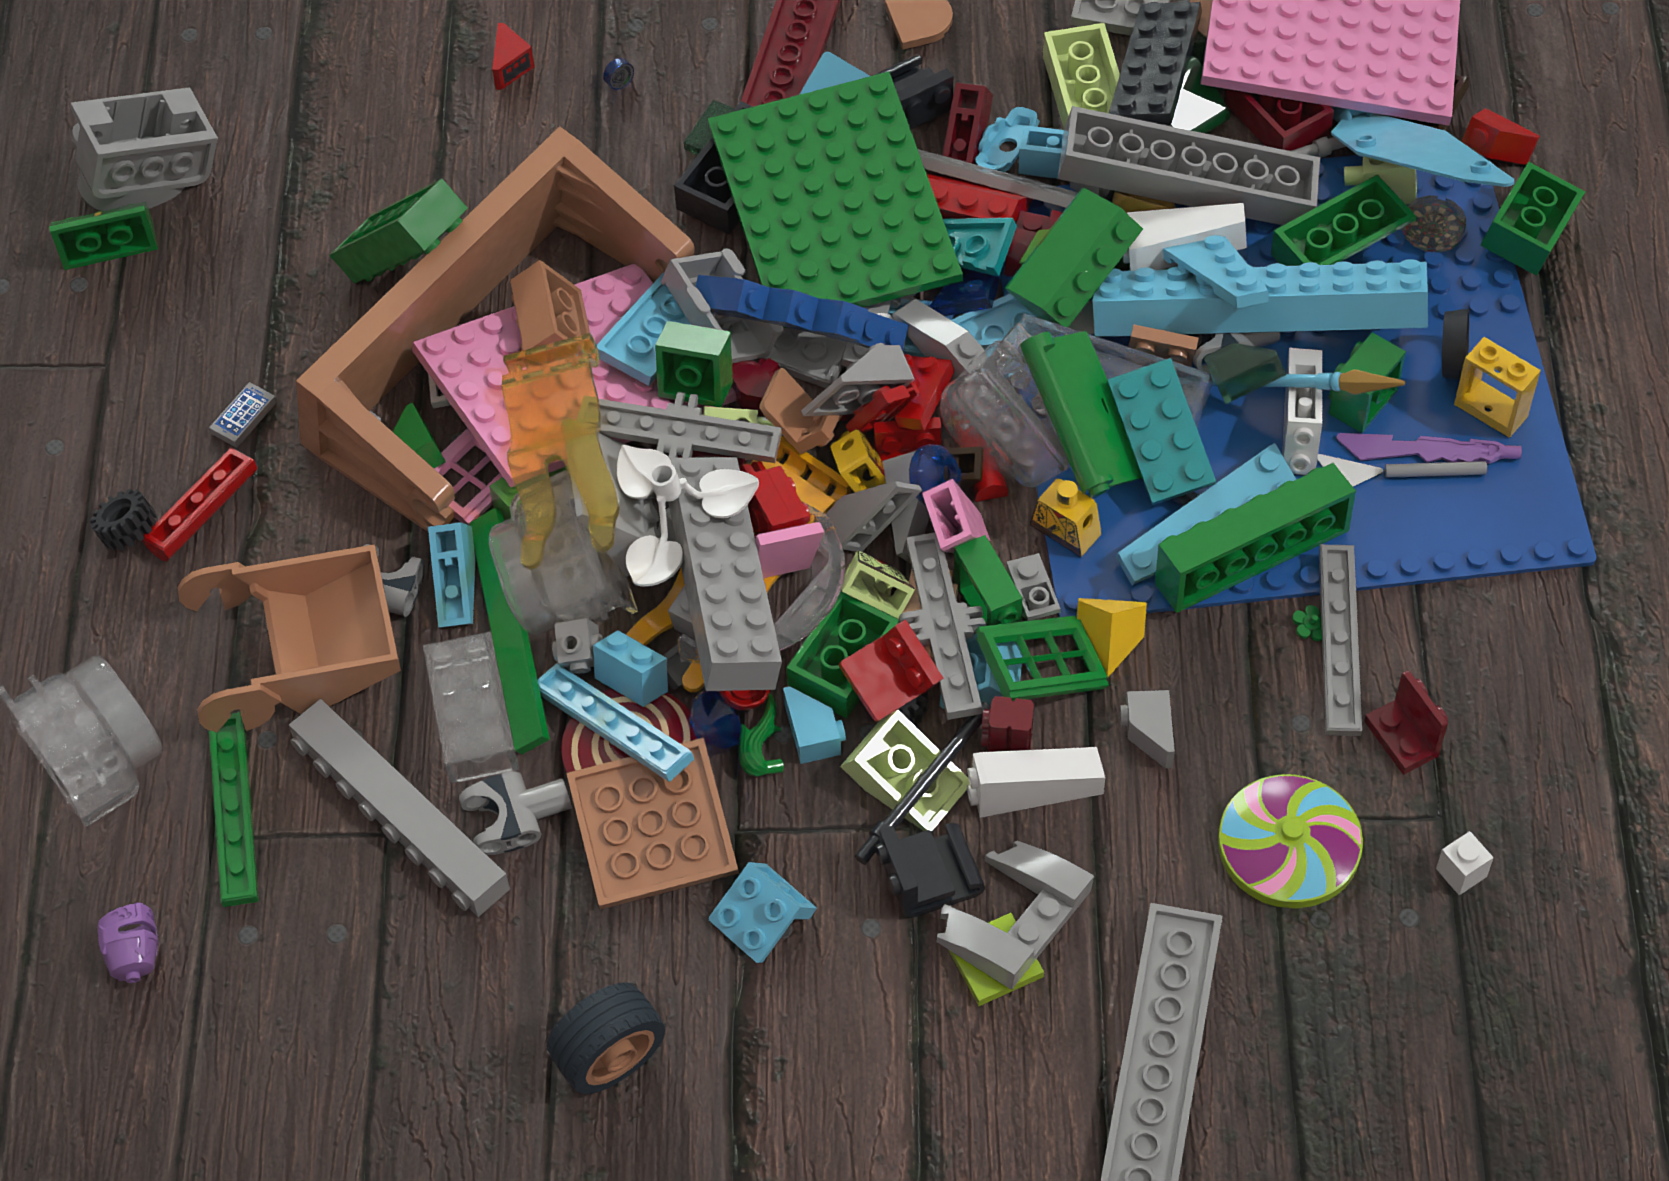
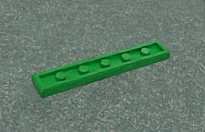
(233, 813)

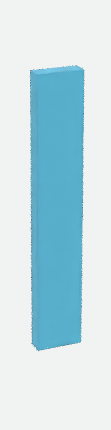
(614, 722)

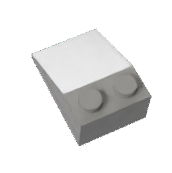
(878, 368)

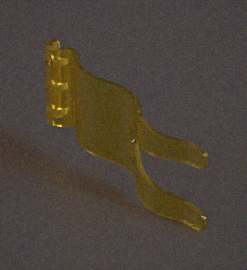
(553, 418)

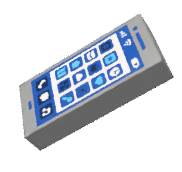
(243, 415)

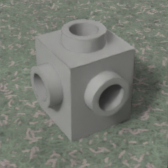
(575, 644)

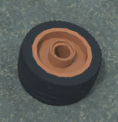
(605, 1037)

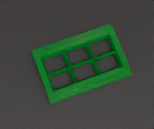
(1047, 629)

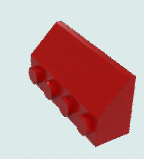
(968, 199)

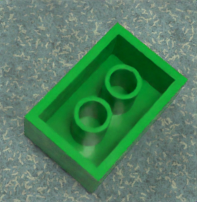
(1532, 218)
(840, 634)

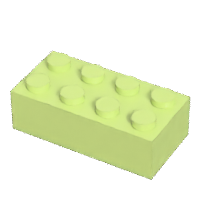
(1081, 68)

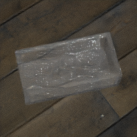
(470, 707)

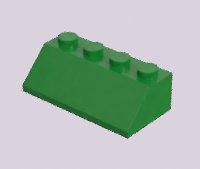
(1342, 225)
(1074, 258)

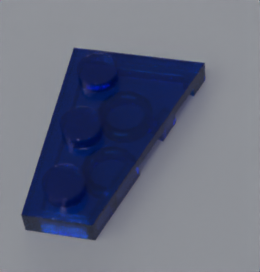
(972, 294)

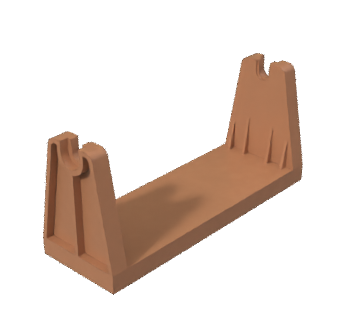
(552, 188)

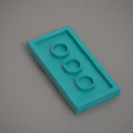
(1161, 431)

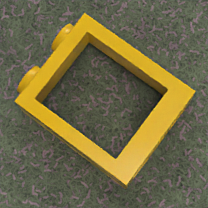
(1476, 395)

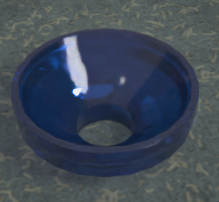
(928, 467)
(714, 720)

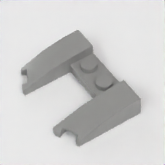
(1009, 955)

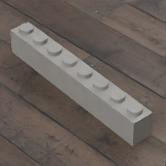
(399, 808)

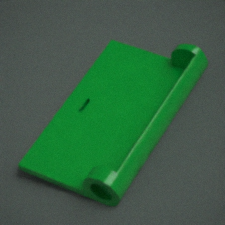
(1081, 410)

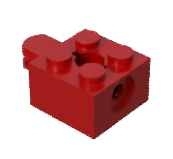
(775, 501)

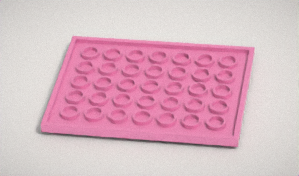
(1339, 53)
(470, 364)

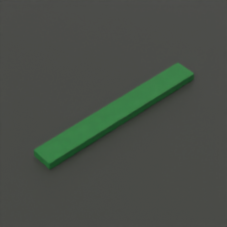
(511, 647)

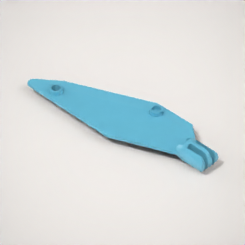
(1414, 147)

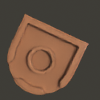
(919, 20)

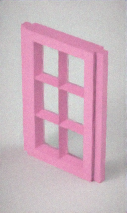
(483, 499)

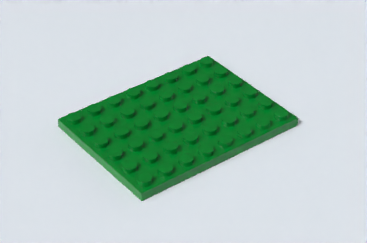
(836, 195)

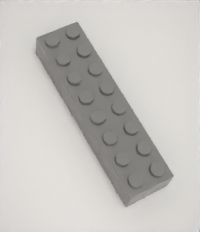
(1186, 166)
(724, 588)

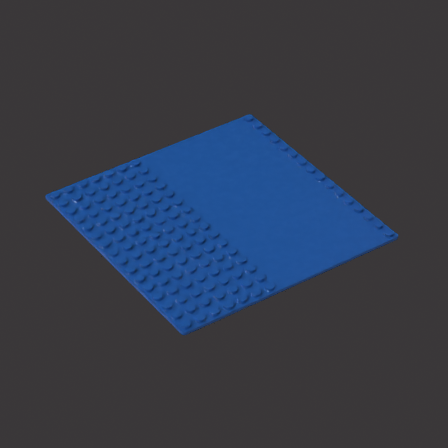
(1401, 528)

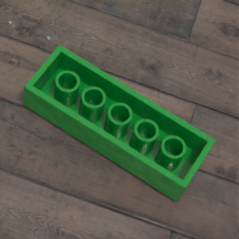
(400, 232)
(1254, 537)

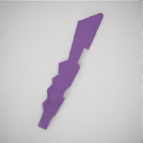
(1428, 448)

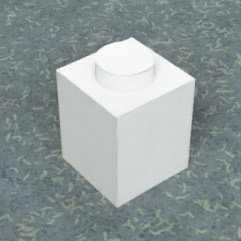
(1464, 863)

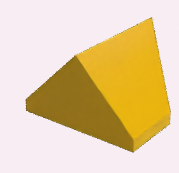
(1112, 628)

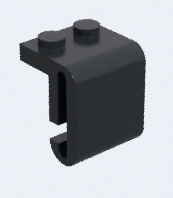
(921, 92)
(929, 870)

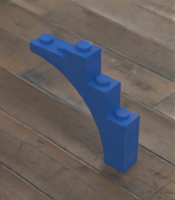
(799, 311)

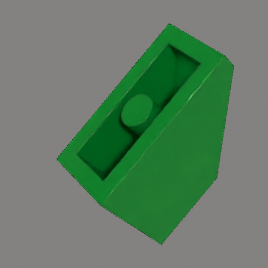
(416, 435)

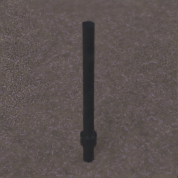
(922, 784)

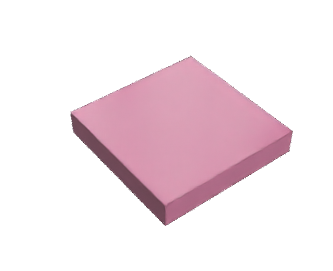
(788, 548)

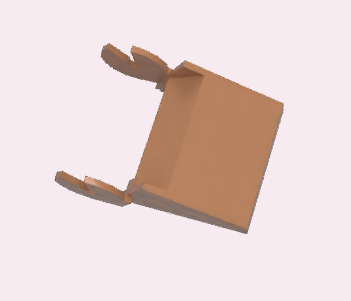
(323, 626)

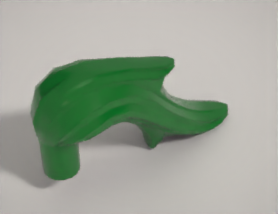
(751, 744)

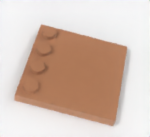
(648, 831)

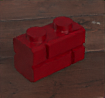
(1008, 725)

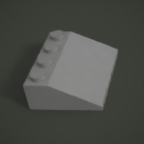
(636, 516)

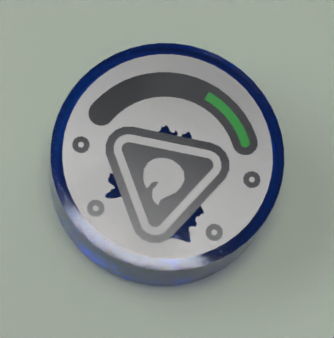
(618, 73)

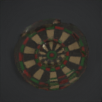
(1438, 224)

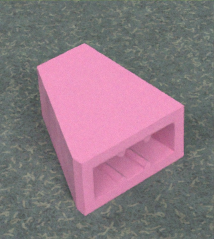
(953, 516)

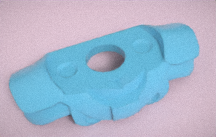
(1002, 131)

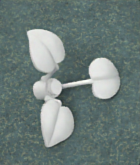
(648, 470)

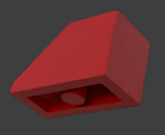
(1499, 138)

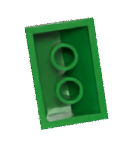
(104, 235)

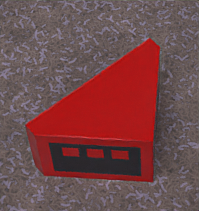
(511, 57)

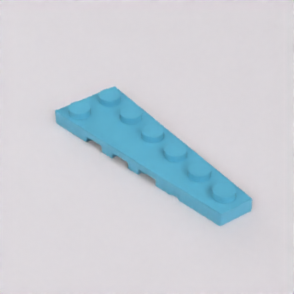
(1255, 477)

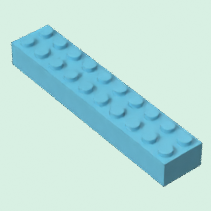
(1299, 300)

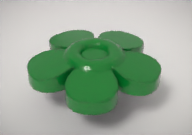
(1308, 623)

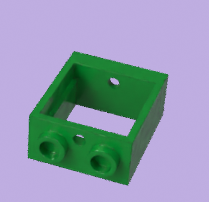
(986, 582)

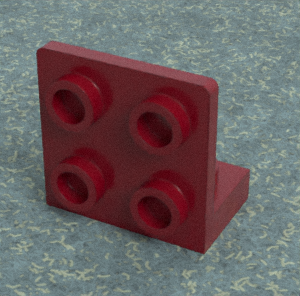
(1410, 725)

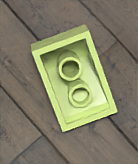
(894, 759)

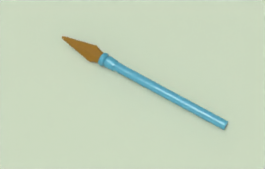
(1352, 381)

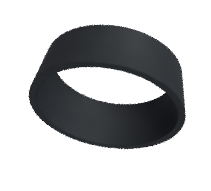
(1455, 342)

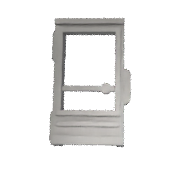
(681, 282)

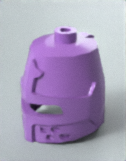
(128, 952)

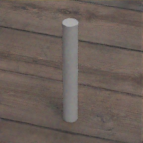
(1435, 469)

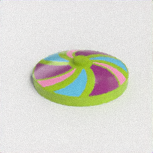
(1290, 841)

